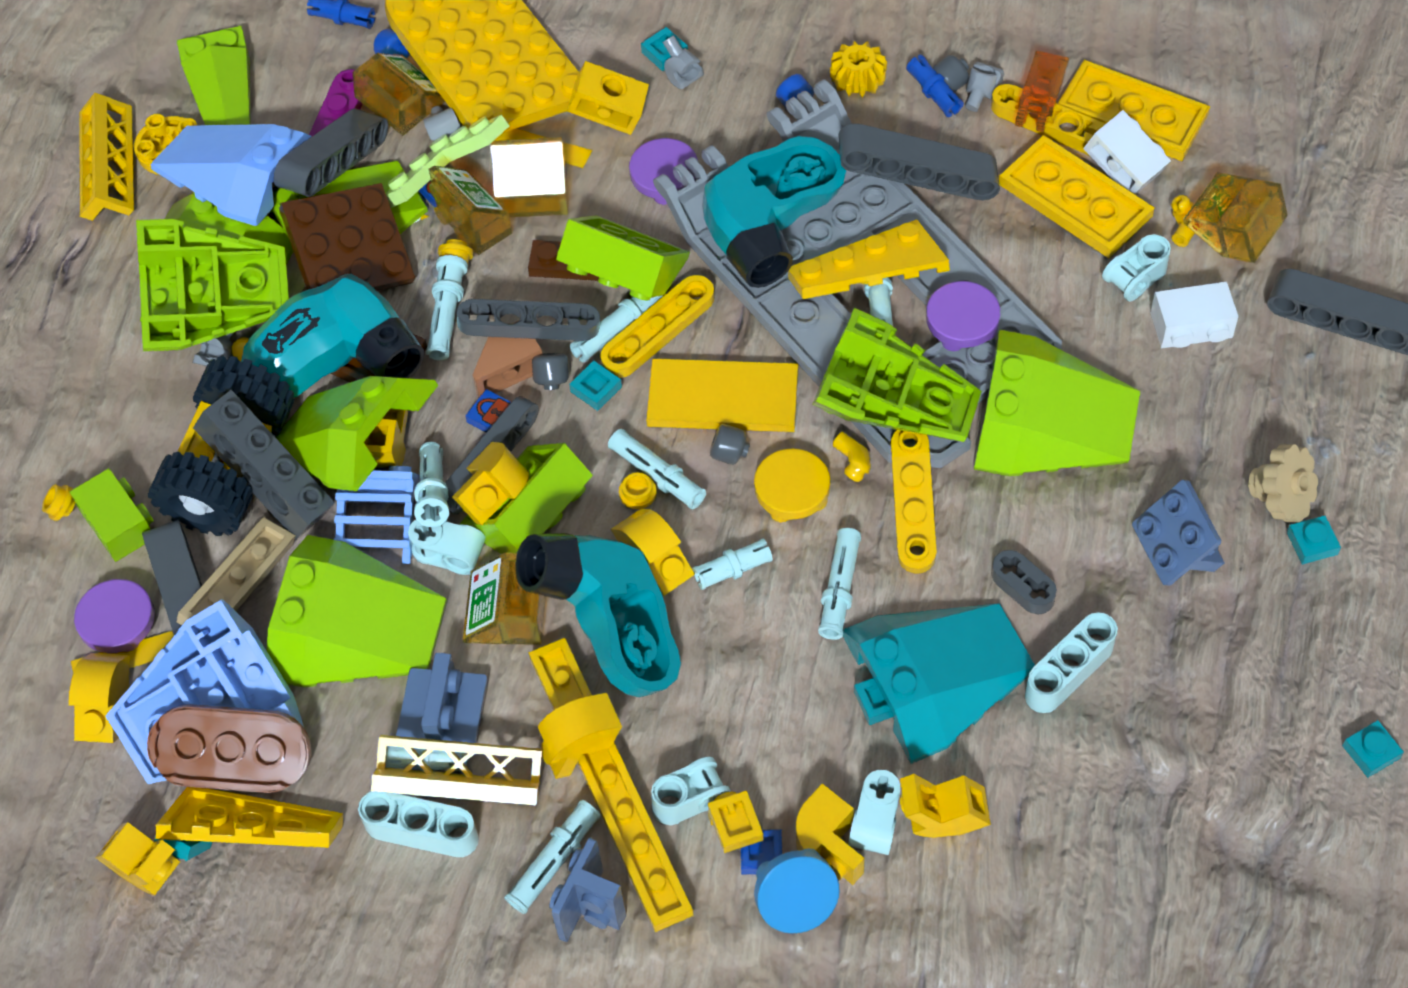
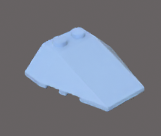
(229, 165)
(209, 663)

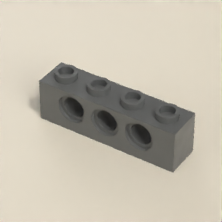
(264, 463)

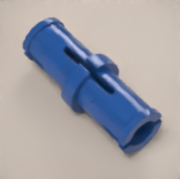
(342, 12)
(934, 86)

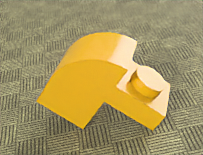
(387, 439)
(494, 480)
(659, 544)
(94, 690)
(577, 729)
(944, 808)
(820, 827)
(138, 858)

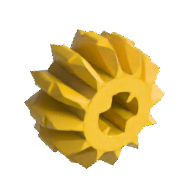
(858, 68)

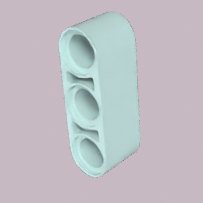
(1077, 647)
(432, 836)

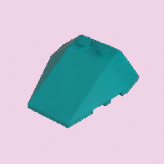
(940, 669)

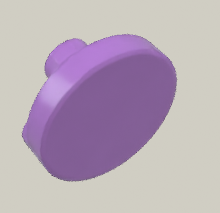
(655, 159)
(963, 315)
(114, 616)

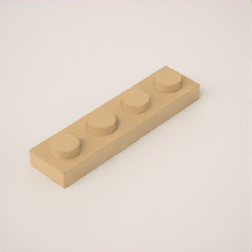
(241, 569)

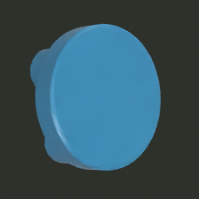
(796, 891)

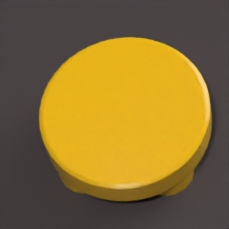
(156, 136)
(792, 484)

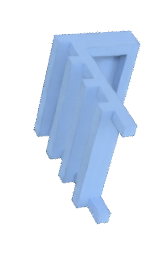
(380, 486)

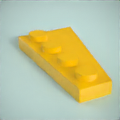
(868, 261)
(240, 818)

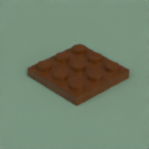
(347, 235)

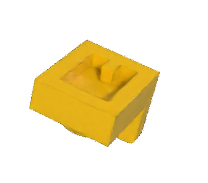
(734, 820)

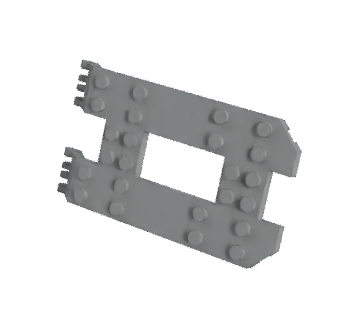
(862, 208)

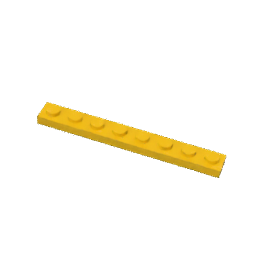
(617, 798)

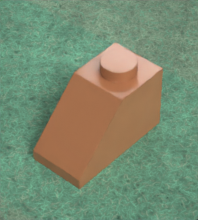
(504, 363)

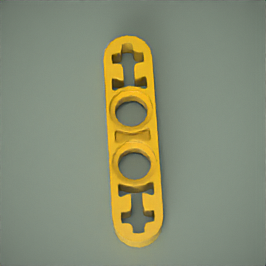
(1060, 115)

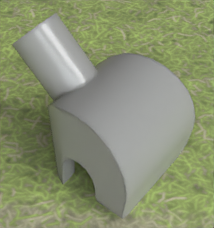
(682, 66)
(981, 84)
(441, 122)
(214, 348)

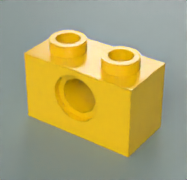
(608, 97)

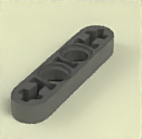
(528, 325)
(507, 429)

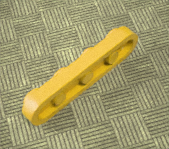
(658, 326)
(913, 501)

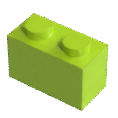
(112, 513)

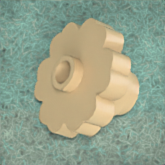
(1286, 483)

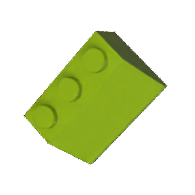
(620, 256)
(553, 483)

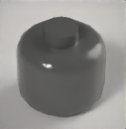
(954, 71)
(550, 370)
(729, 444)

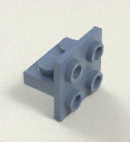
(1179, 534)
(442, 703)
(587, 895)

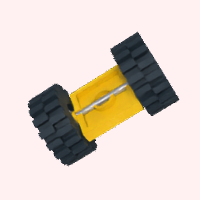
(195, 480)

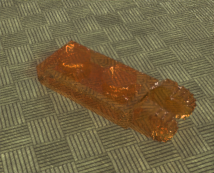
(1042, 88)

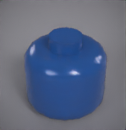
(389, 43)
(792, 87)

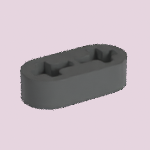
(1020, 585)

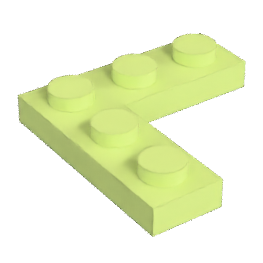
(443, 151)

